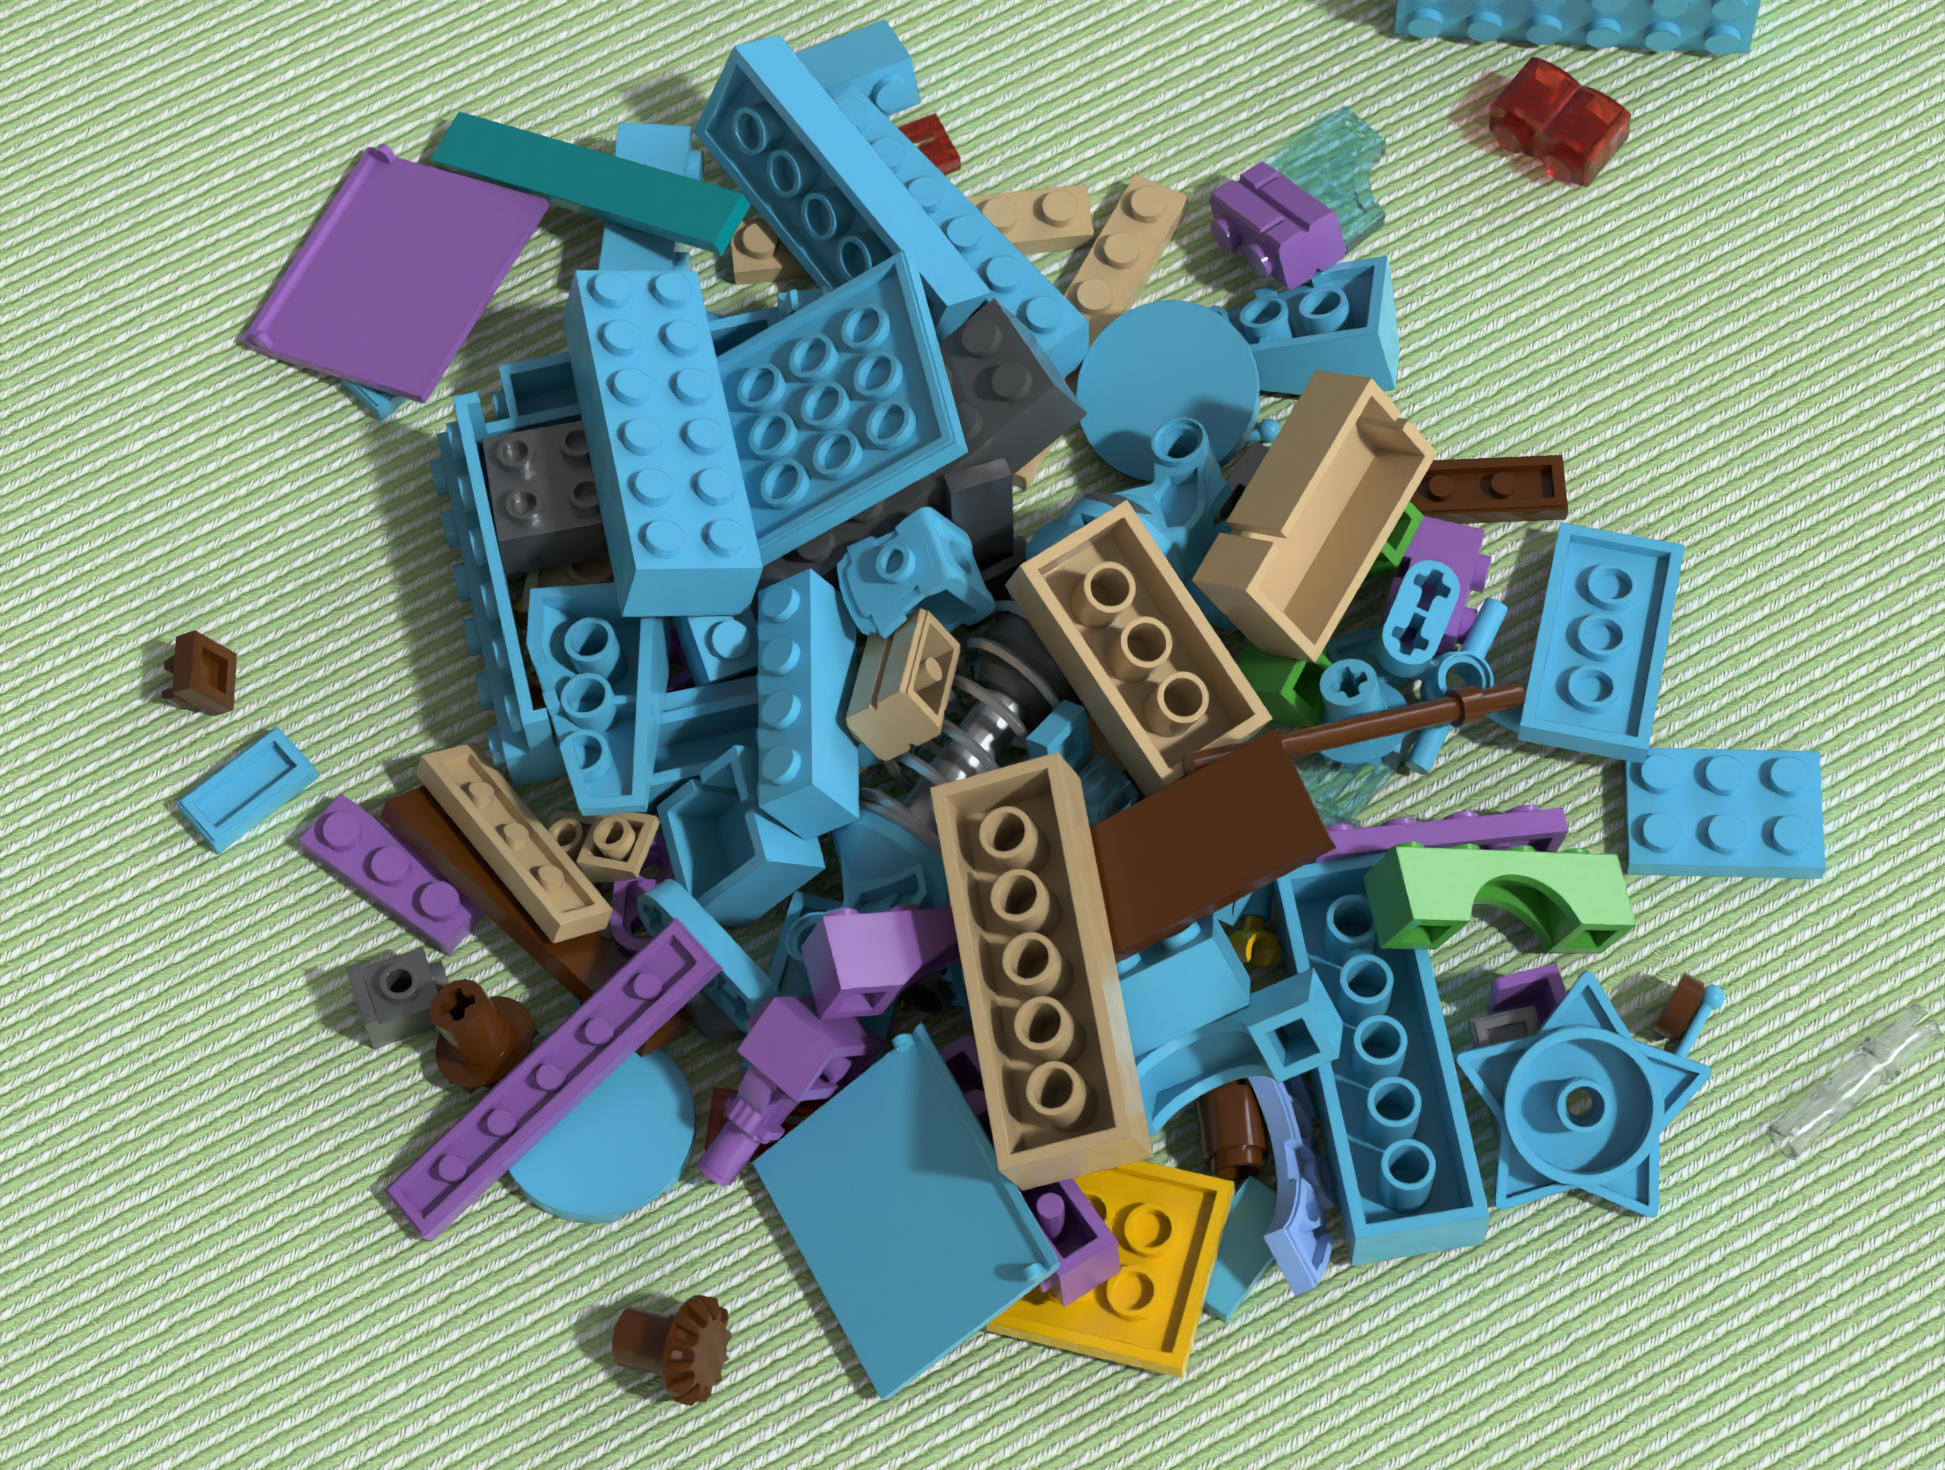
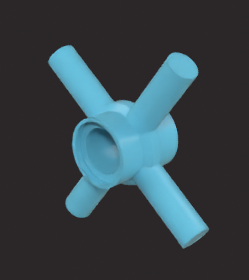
(1471, 667)

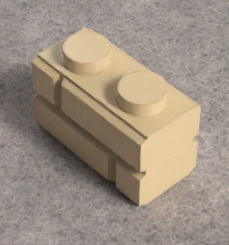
(903, 686)

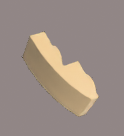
(604, 845)

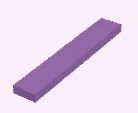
(553, 1079)

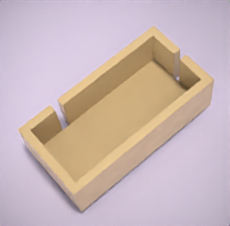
(1315, 516)

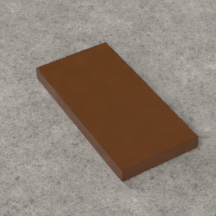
(1205, 843)

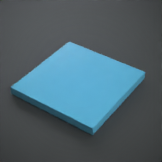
(840, 406)

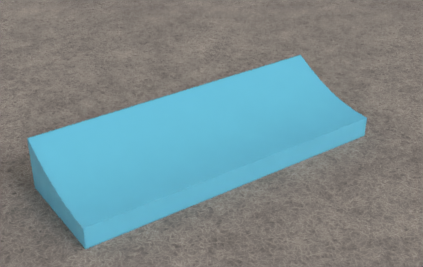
(825, 181)

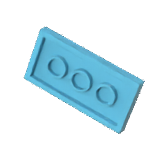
(1601, 643)

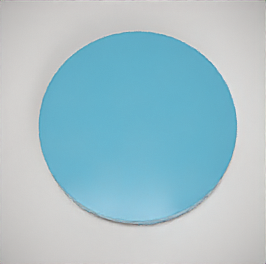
(1164, 366)
(615, 1145)

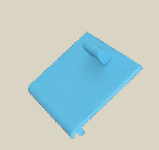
(905, 1214)

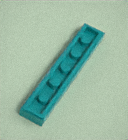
(592, 182)

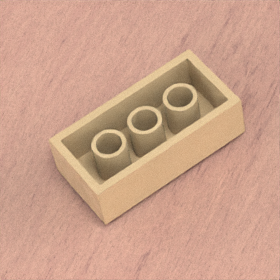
(1136, 647)

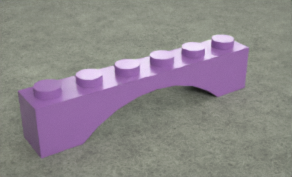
(869, 959)

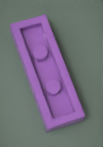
(390, 873)

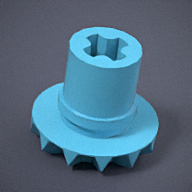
(1353, 690)

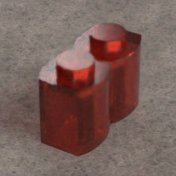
(1559, 122)

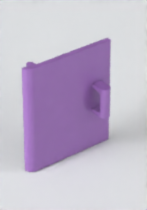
(395, 275)

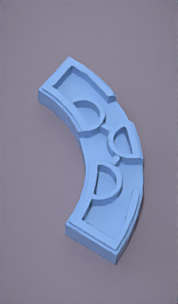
(1303, 1182)

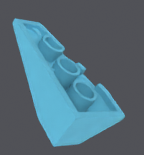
(1331, 324)
(602, 689)

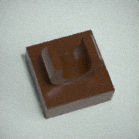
(201, 674)

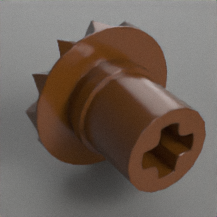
(479, 1034)
(678, 1346)

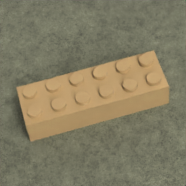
(1040, 973)

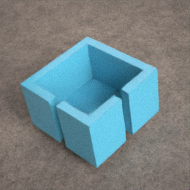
(728, 847)

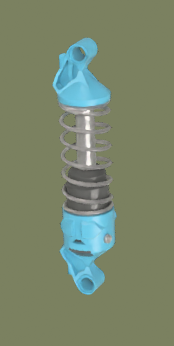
(895, 847)

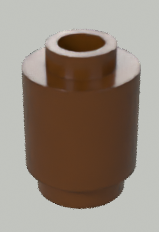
(1231, 1131)

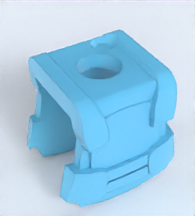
(914, 567)

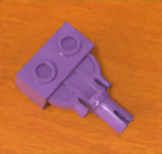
(792, 1062)

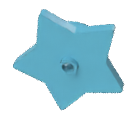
(1613, 1144)

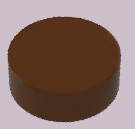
(1679, 1007)

